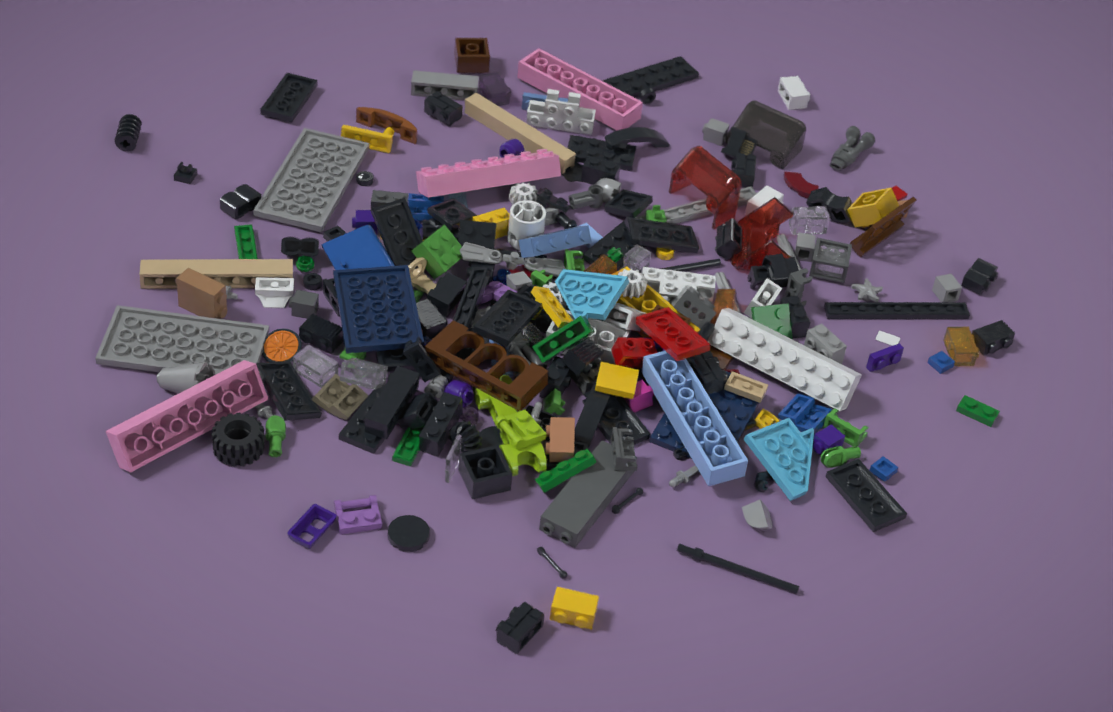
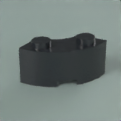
(835, 205)

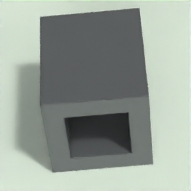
(304, 304)

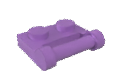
(360, 519)

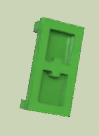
(571, 263)
(852, 435)

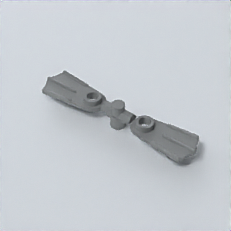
(478, 253)

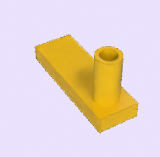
(376, 140)
(551, 306)

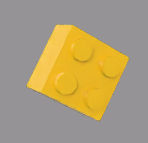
(872, 207)

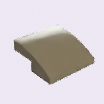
(339, 397)

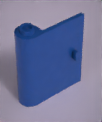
(357, 250)

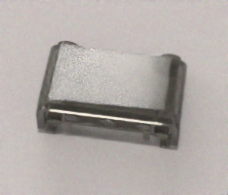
(774, 130)

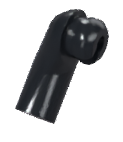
(761, 480)

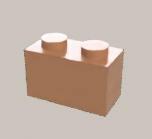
(561, 439)

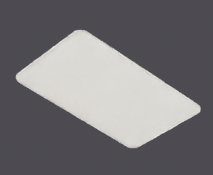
(887, 338)

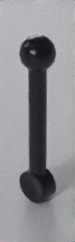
(616, 508)
(562, 573)

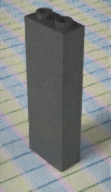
(584, 498)

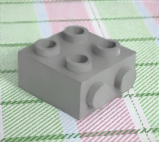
(826, 343)

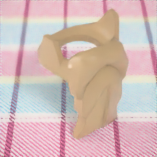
(418, 277)

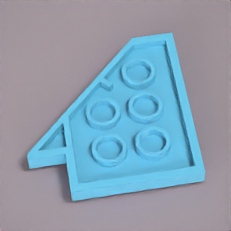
(590, 292)
(785, 455)

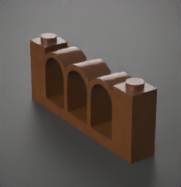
(457, 337)

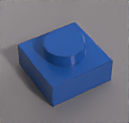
(941, 362)
(883, 468)

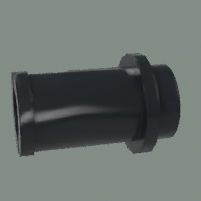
(565, 221)

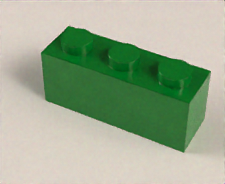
(563, 339)

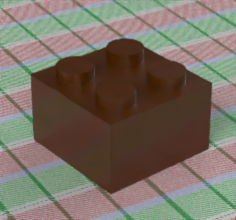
(472, 55)

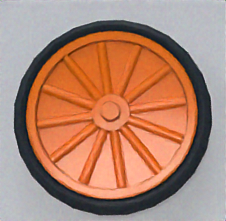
(281, 345)

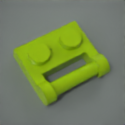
(525, 426)

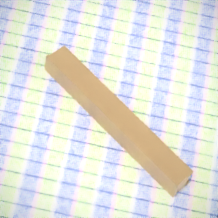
(514, 128)

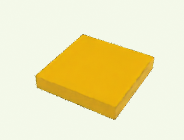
(617, 380)

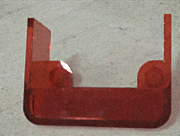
(712, 179)
(757, 229)

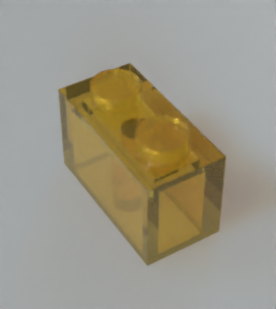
(961, 346)

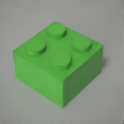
(440, 251)

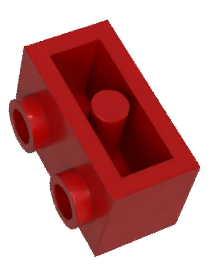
(631, 351)

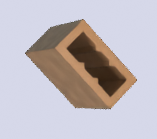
(201, 294)

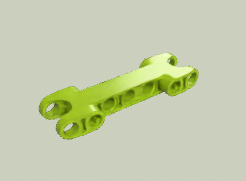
(531, 455)

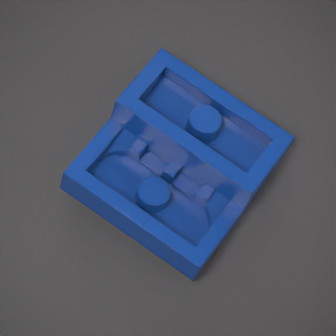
(419, 205)
(805, 413)

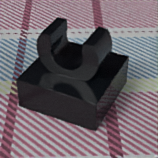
(185, 174)

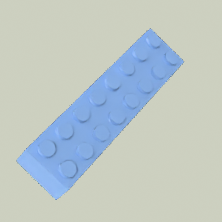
(694, 418)

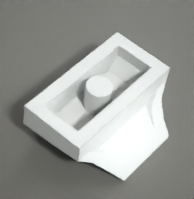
(274, 291)

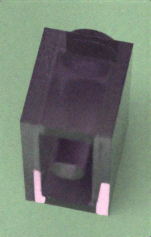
(494, 89)

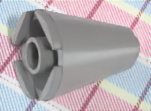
(185, 376)

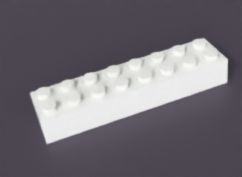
(784, 359)

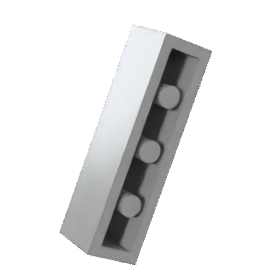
(451, 85)

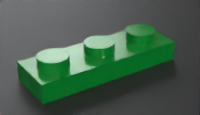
(565, 470)

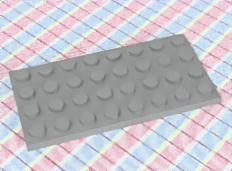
(311, 180)
(166, 339)

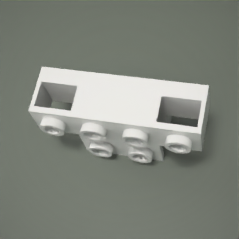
(561, 115)
(670, 282)

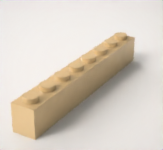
(230, 272)

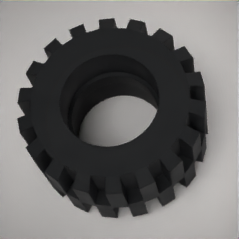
(238, 439)

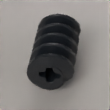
(128, 132)

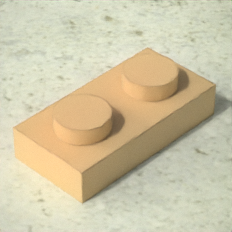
(746, 387)

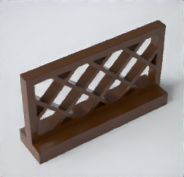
(882, 229)

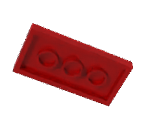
(672, 334)

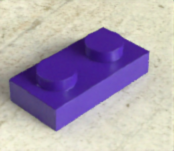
(885, 357)

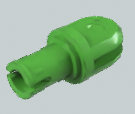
(275, 433)
(838, 456)

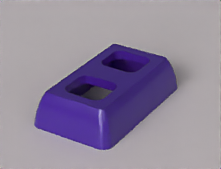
(303, 525)

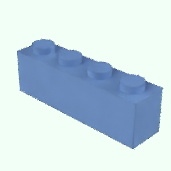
(555, 241)

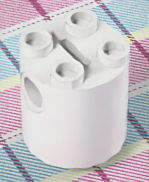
(525, 221)

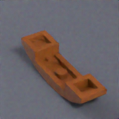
(370, 116)

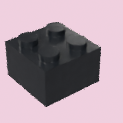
(485, 472)

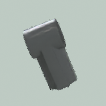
(591, 198)

